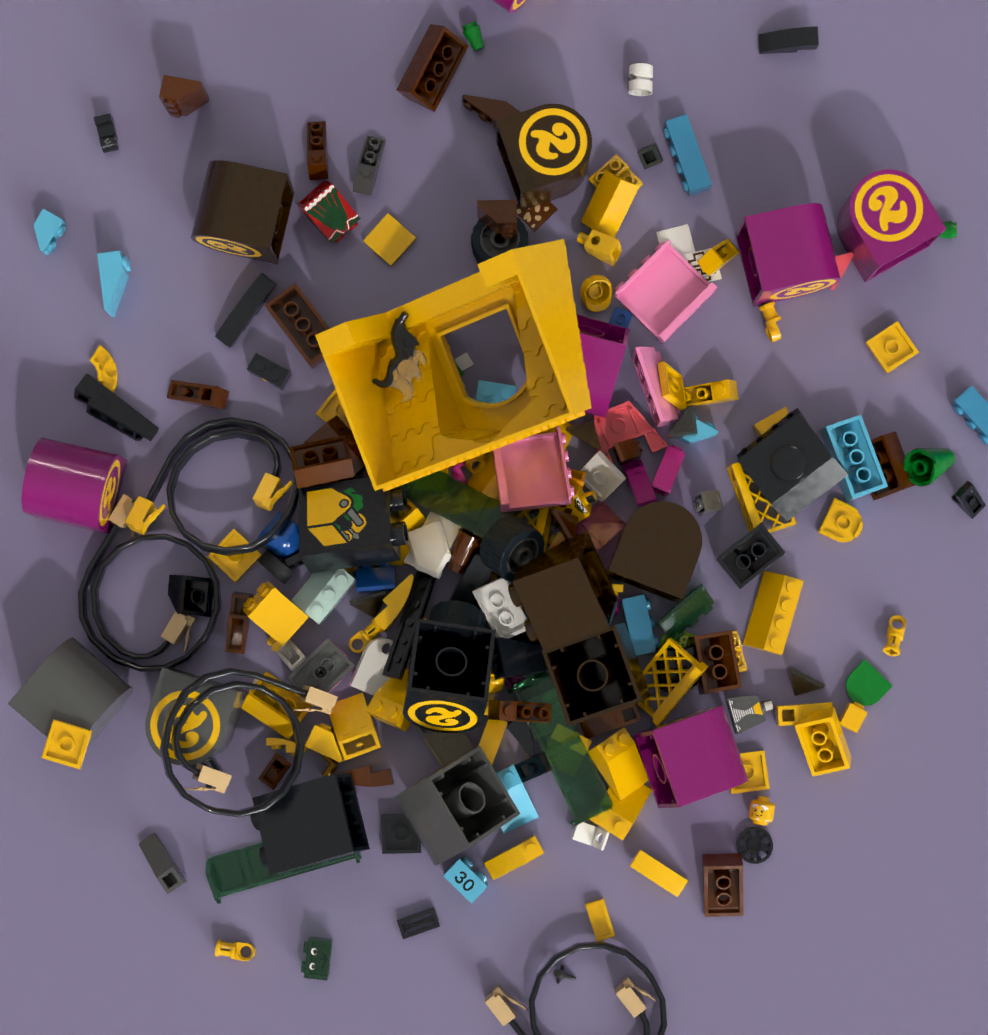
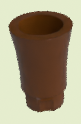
(463, 550)

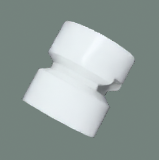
(640, 79)

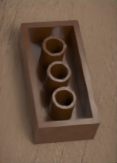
(299, 322)

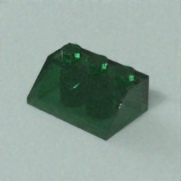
(686, 613)

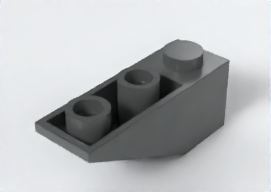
(368, 165)
(708, 502)
(162, 863)

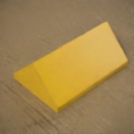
(609, 204)

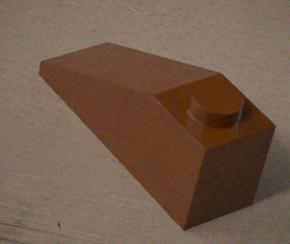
(198, 394)

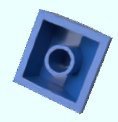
(376, 579)

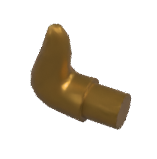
(332, 766)

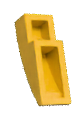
(658, 873)

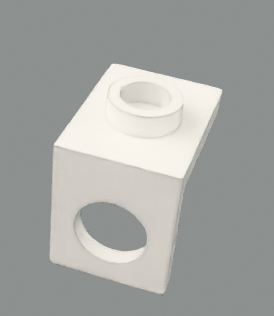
(589, 835)

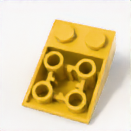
(354, 727)

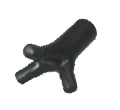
(561, 974)

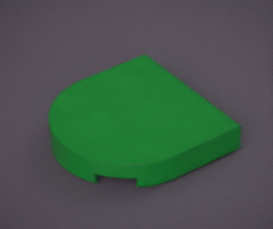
(866, 684)

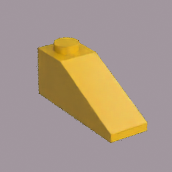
(514, 857)

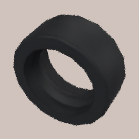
(276, 566)

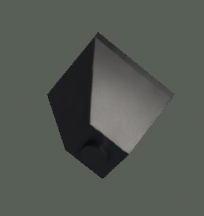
(191, 594)

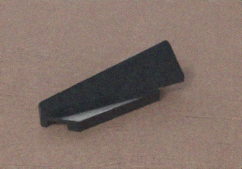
(113, 410)

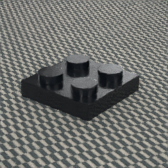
(398, 835)

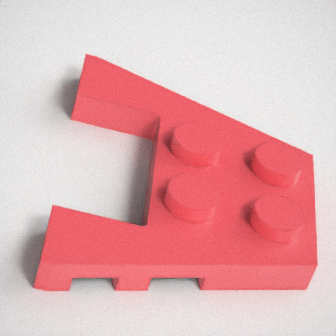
(623, 424)

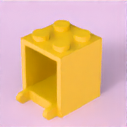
(274, 614)

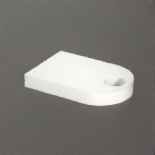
(370, 667)

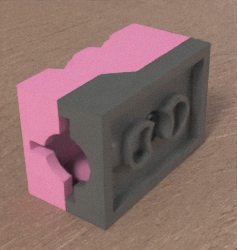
(323, 668)

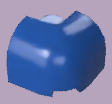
(286, 542)

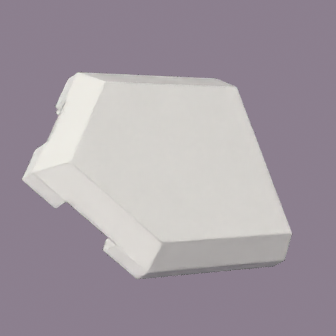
(429, 549)

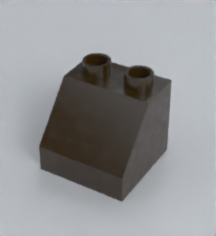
(565, 593)

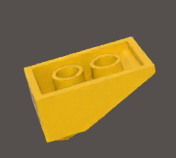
(389, 702)
(619, 763)
(623, 812)

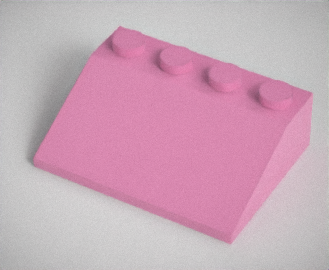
(646, 367)

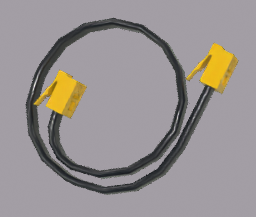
(265, 496)

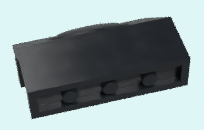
(791, 465)

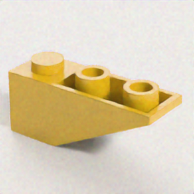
(711, 393)
(793, 713)

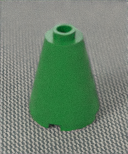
(927, 464)

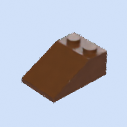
(723, 884)

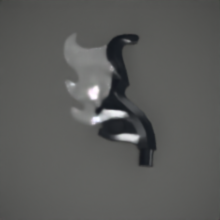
(406, 361)

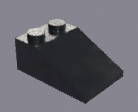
(750, 555)

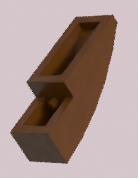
(237, 624)
(364, 777)

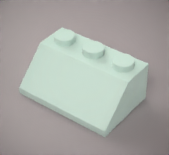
(323, 593)

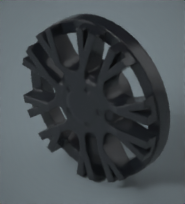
(754, 845)

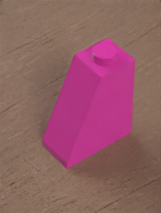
(667, 470)

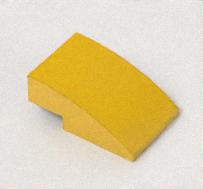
(395, 604)

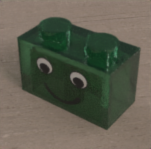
(318, 958)

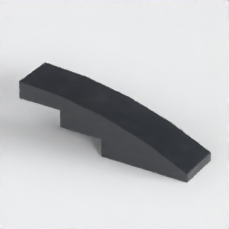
(245, 310)

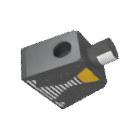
(747, 711)

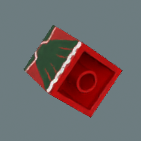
(329, 211)

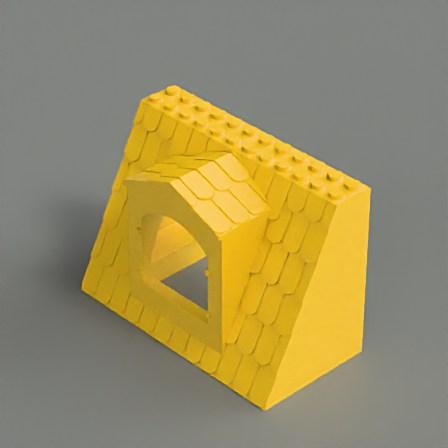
(440, 420)

